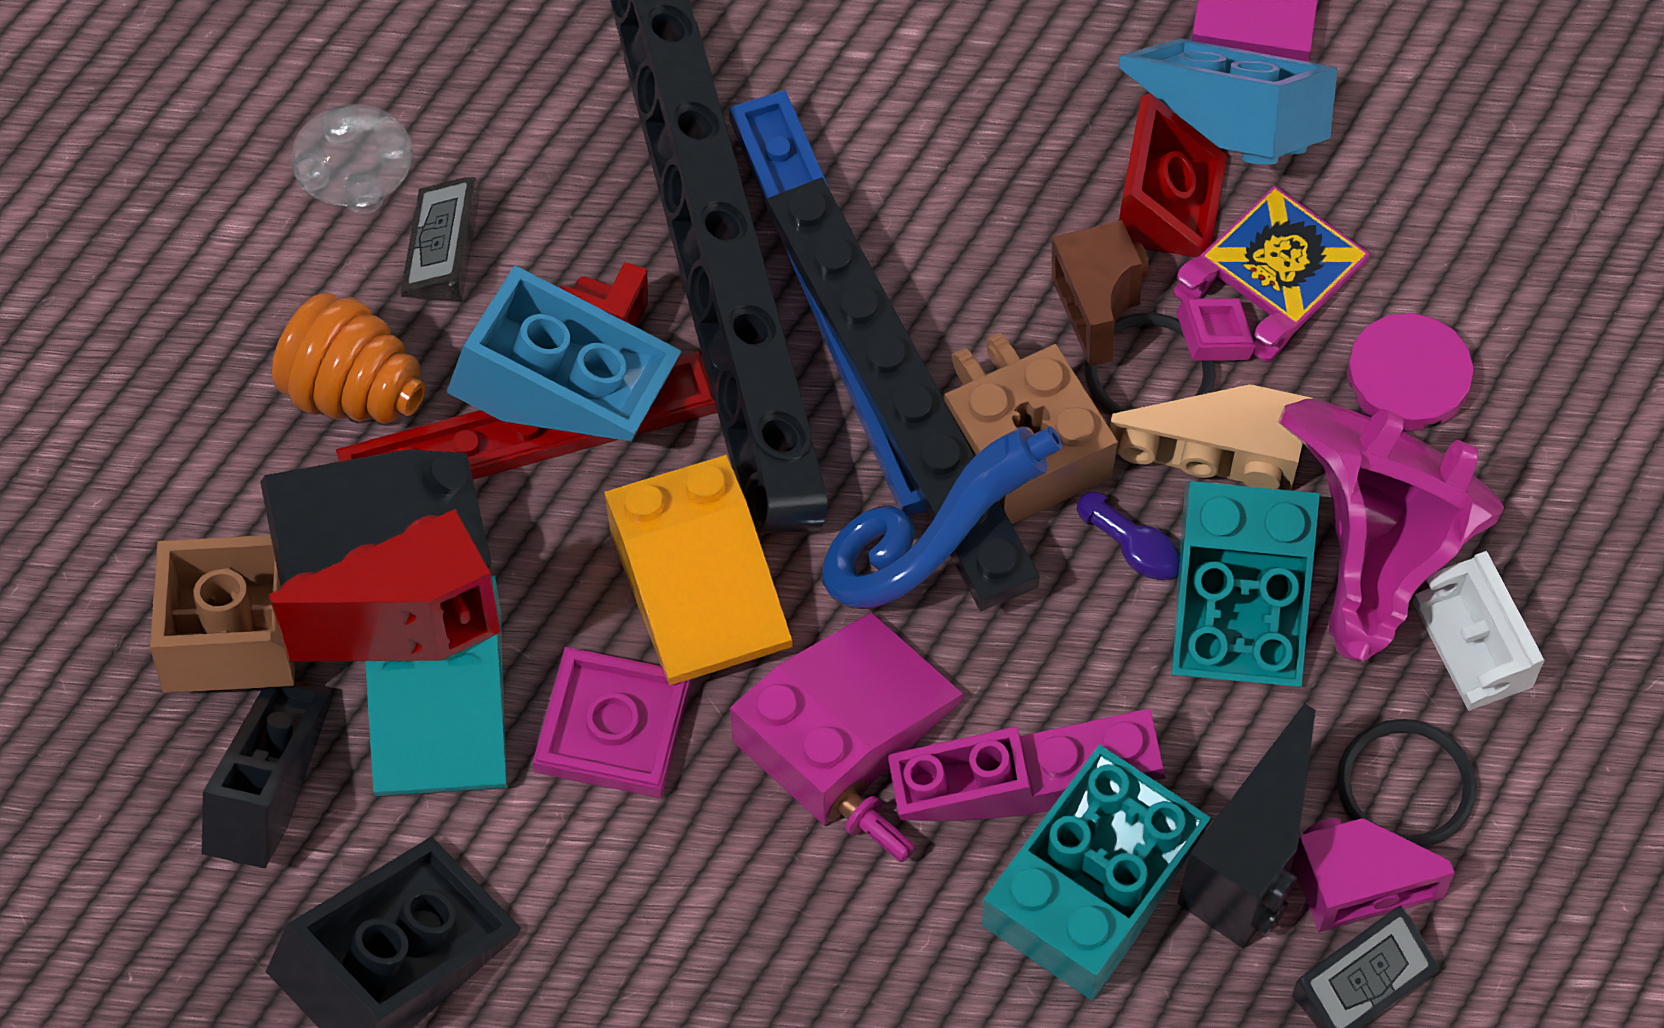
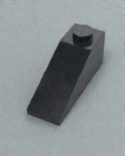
(262, 774)

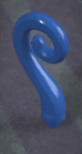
(983, 482)

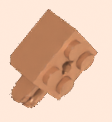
(1034, 395)
(216, 616)

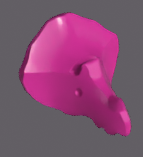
(1395, 514)

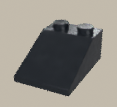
(341, 505)
(1244, 859)
(391, 943)

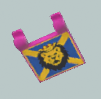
(1280, 262)

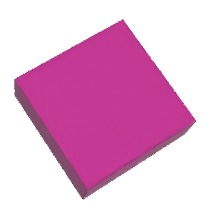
(1215, 329)

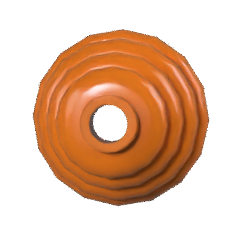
(345, 363)

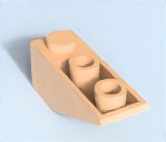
(1215, 434)

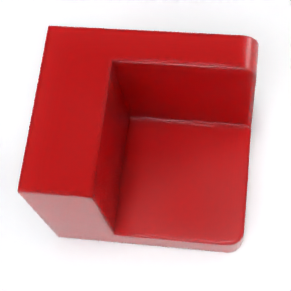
(624, 299)

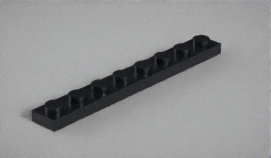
(896, 384)

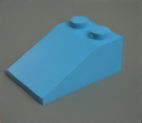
(1240, 96)
(560, 362)

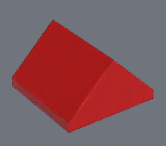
(1171, 183)

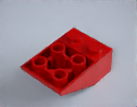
(392, 600)

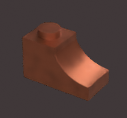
(1097, 281)

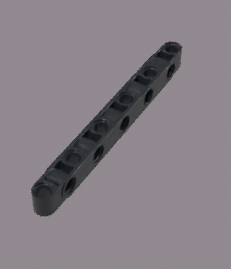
(721, 266)

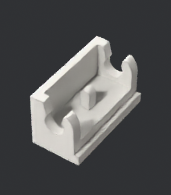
(1478, 632)

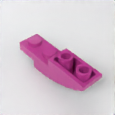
(1012, 773)

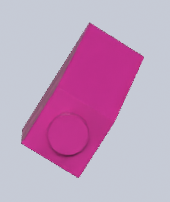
(1364, 872)

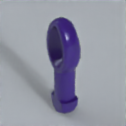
(1142, 546)

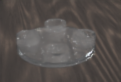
(352, 157)

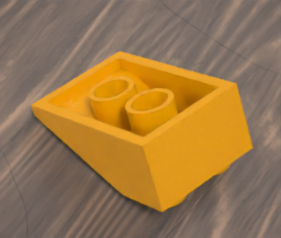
(697, 569)

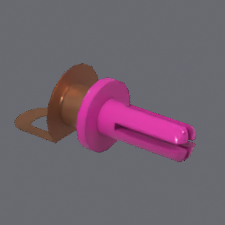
(865, 816)

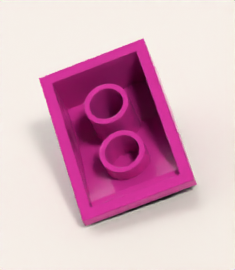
(840, 712)

